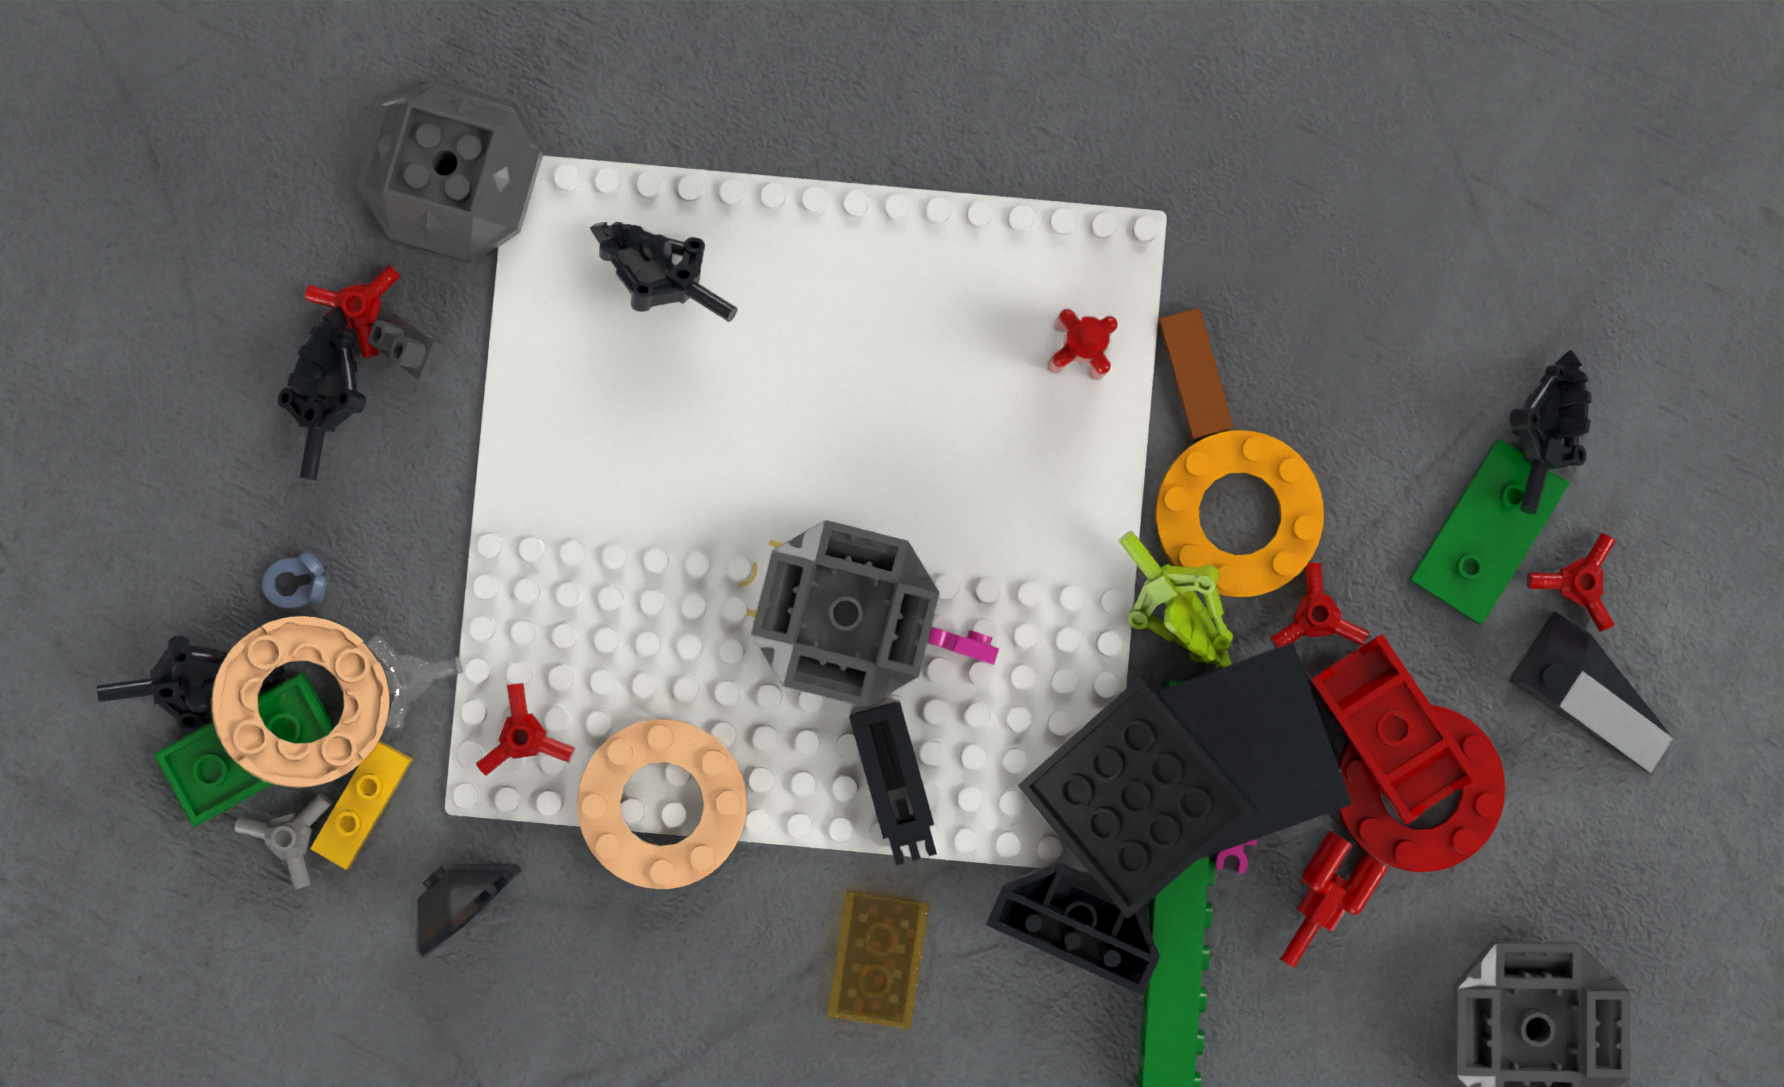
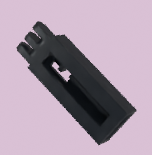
(890, 765)

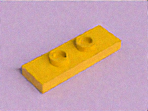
(361, 805)

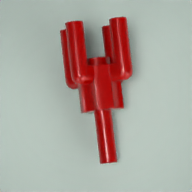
(1083, 342)
(1331, 894)

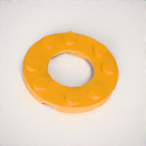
(1281, 470)

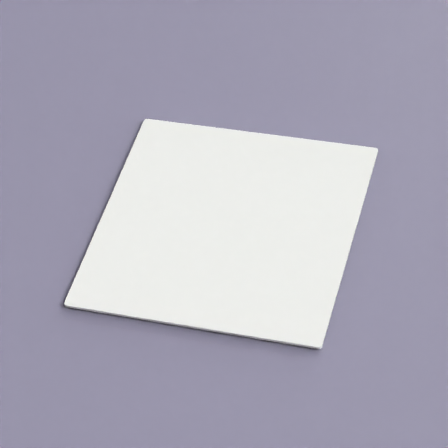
(867, 382)

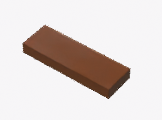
(1195, 373)

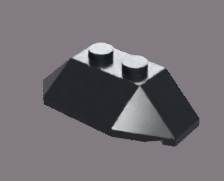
(1077, 922)

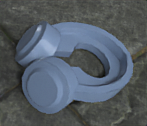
(301, 565)

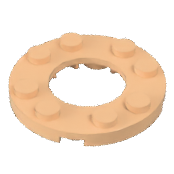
(294, 640)
(602, 815)

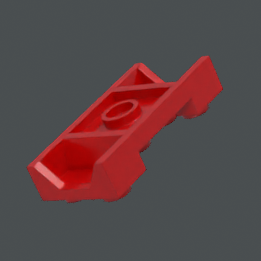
(1393, 728)

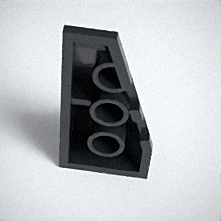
(1585, 687)
(456, 898)

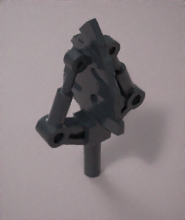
(647, 268)
(323, 387)
(1550, 414)
(179, 681)

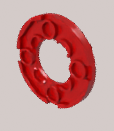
(1444, 843)

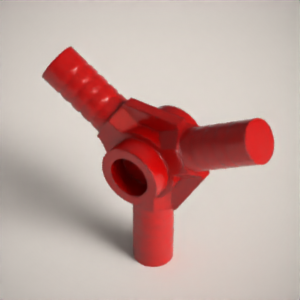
(359, 305)
(1581, 581)
(1318, 615)
(522, 736)

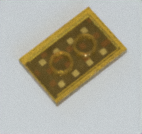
(878, 959)

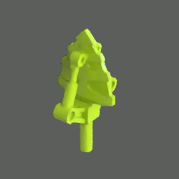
(1185, 616)

